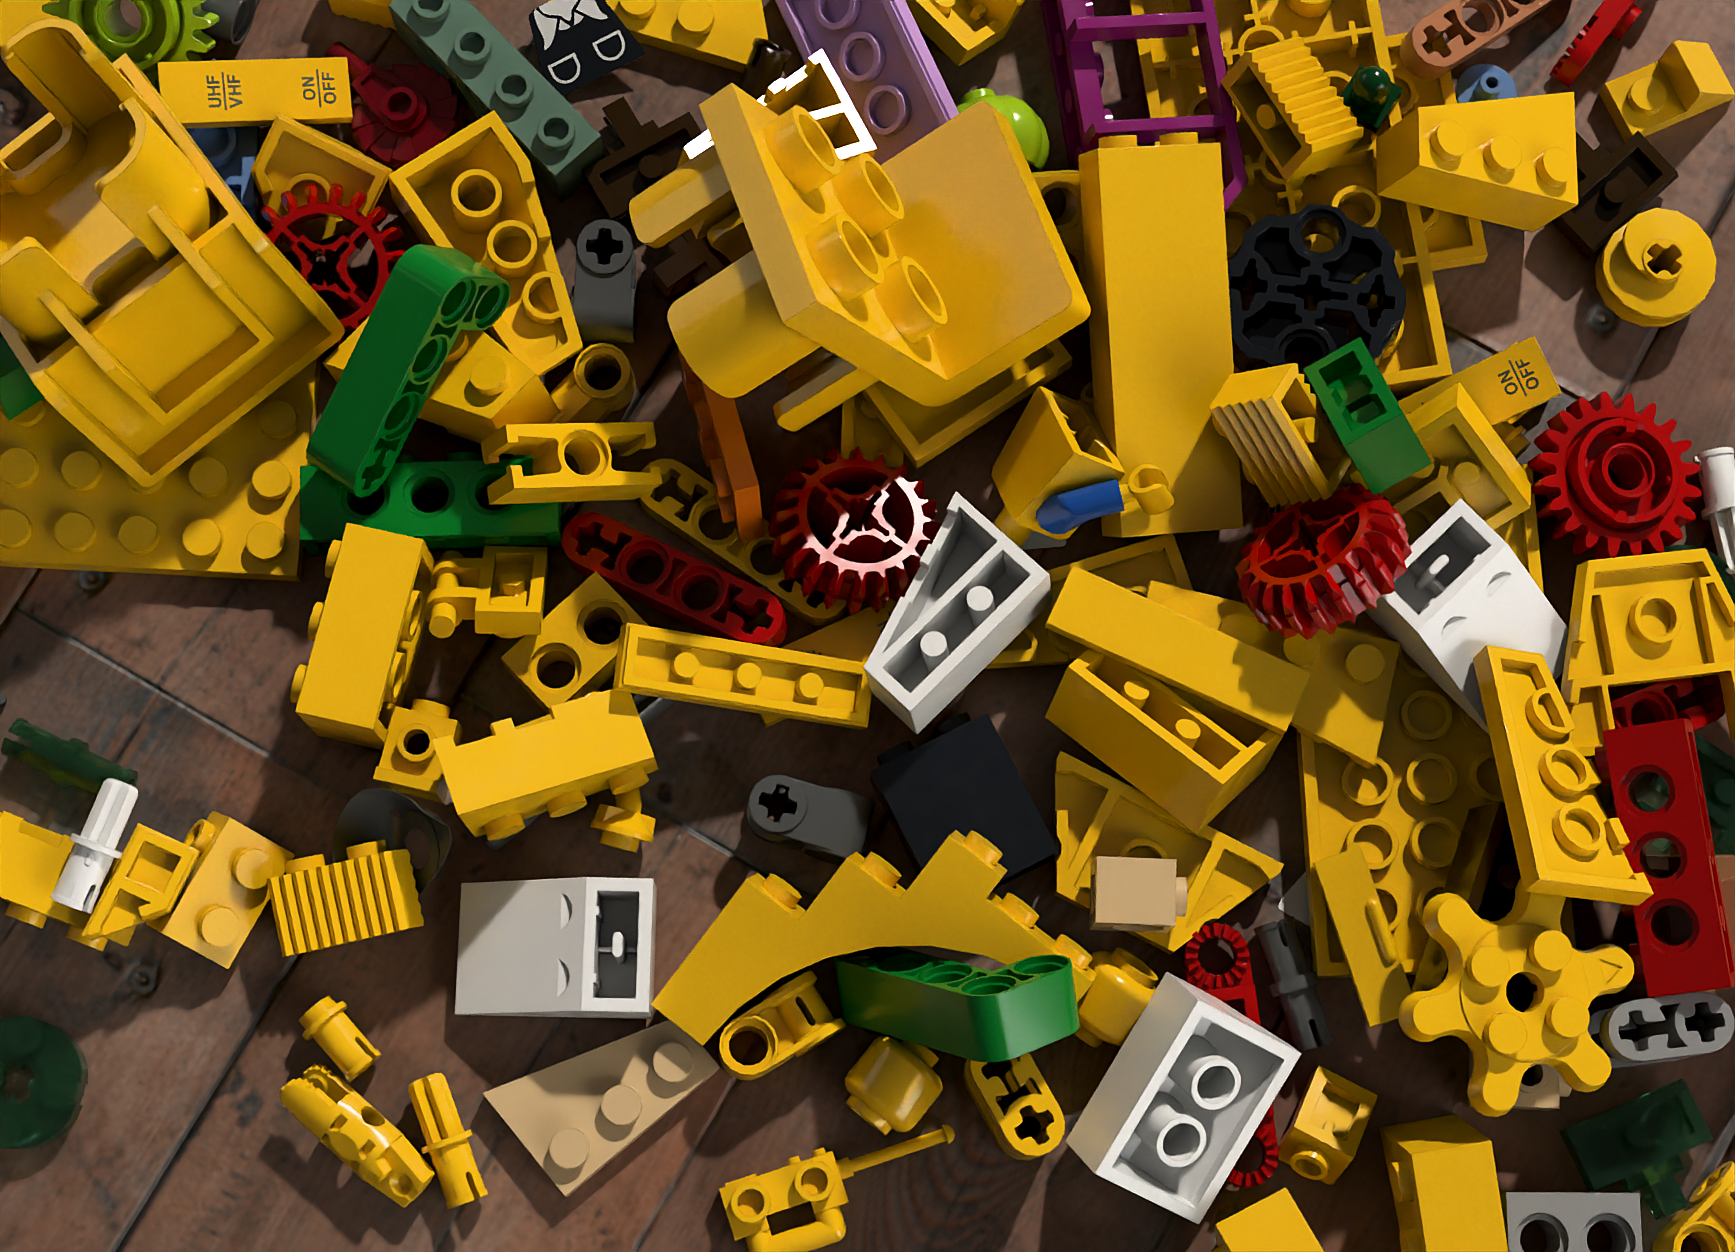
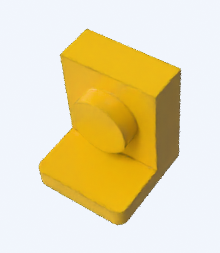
(1326, 1126)

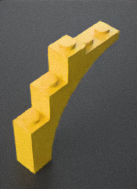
(861, 907)

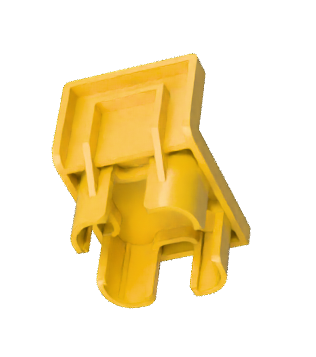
(135, 267)
(895, 268)

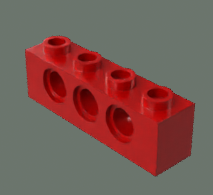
(1706, 956)

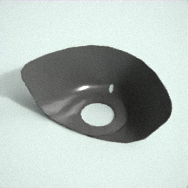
(370, 819)

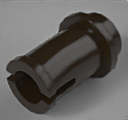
(763, 67)

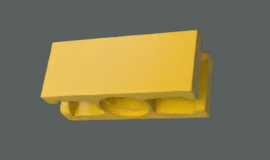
(553, 478)

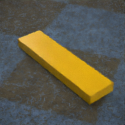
(1178, 650)
(742, 676)

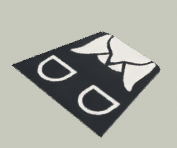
(580, 42)

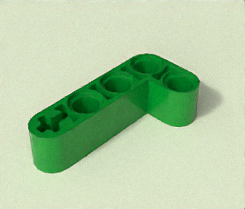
(398, 361)
(959, 1005)

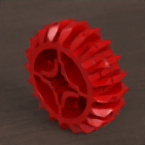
(365, 228)
(840, 497)
(1323, 562)

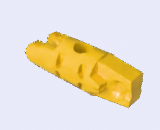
(357, 1134)

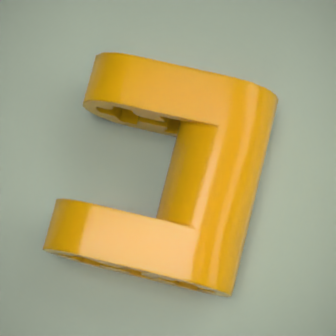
(1037, 1104)

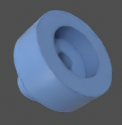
(1484, 83)

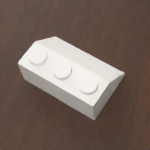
(1181, 1099)

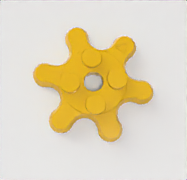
(1475, 1002)

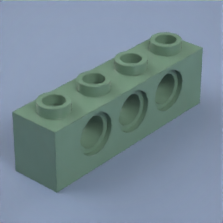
(495, 76)

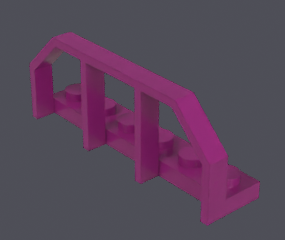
(1080, 75)

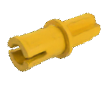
(446, 1140)

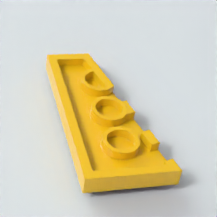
(1349, 670)
(1549, 786)

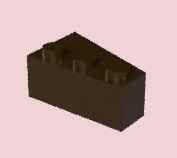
(1486, 877)

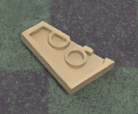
(601, 1100)

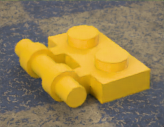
(497, 591)

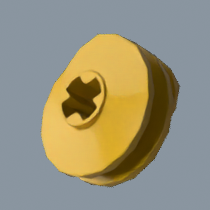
(1671, 244)

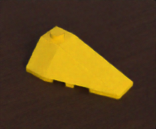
(483, 200)

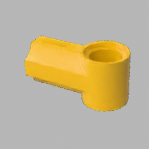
(582, 402)

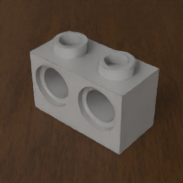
(1570, 1215)

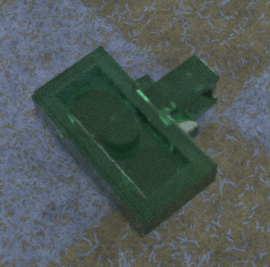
(1640, 1146)

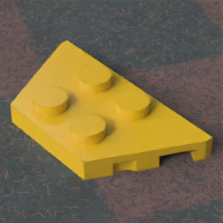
(700, 29)
(1113, 819)

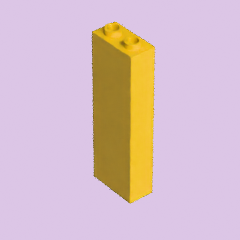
(1161, 324)

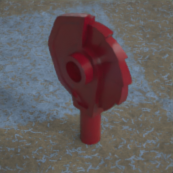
(398, 109)

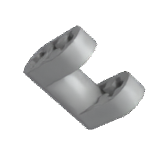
(1666, 1028)

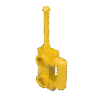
(812, 1181)

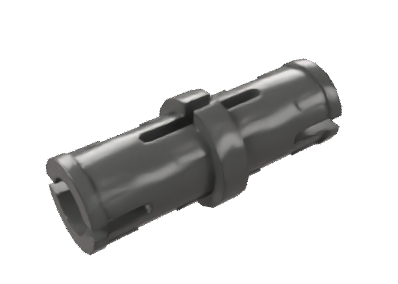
(1294, 984)

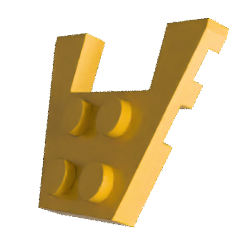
(1644, 624)

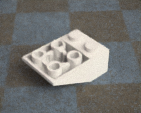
(1463, 595)
(557, 948)

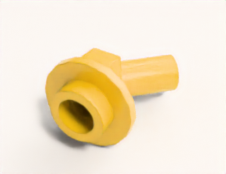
(624, 824)

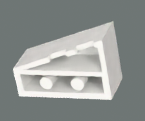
(956, 616)

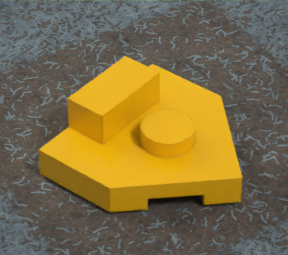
(303, 156)

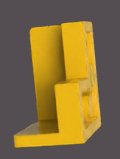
(1465, 460)

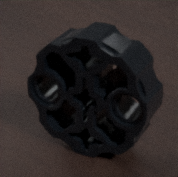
(1305, 272)

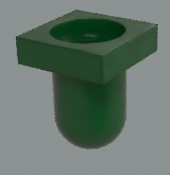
(1371, 96)

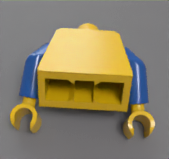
(1064, 471)

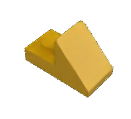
(1667, 91)

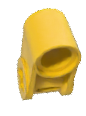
(781, 1027)
(1708, 1217)

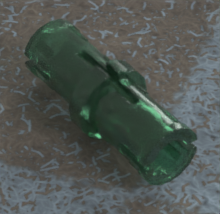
(64, 760)

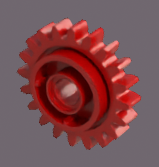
(1576, 480)

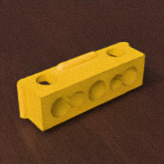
(1363, 934)

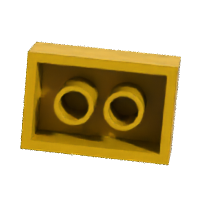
(364, 635)

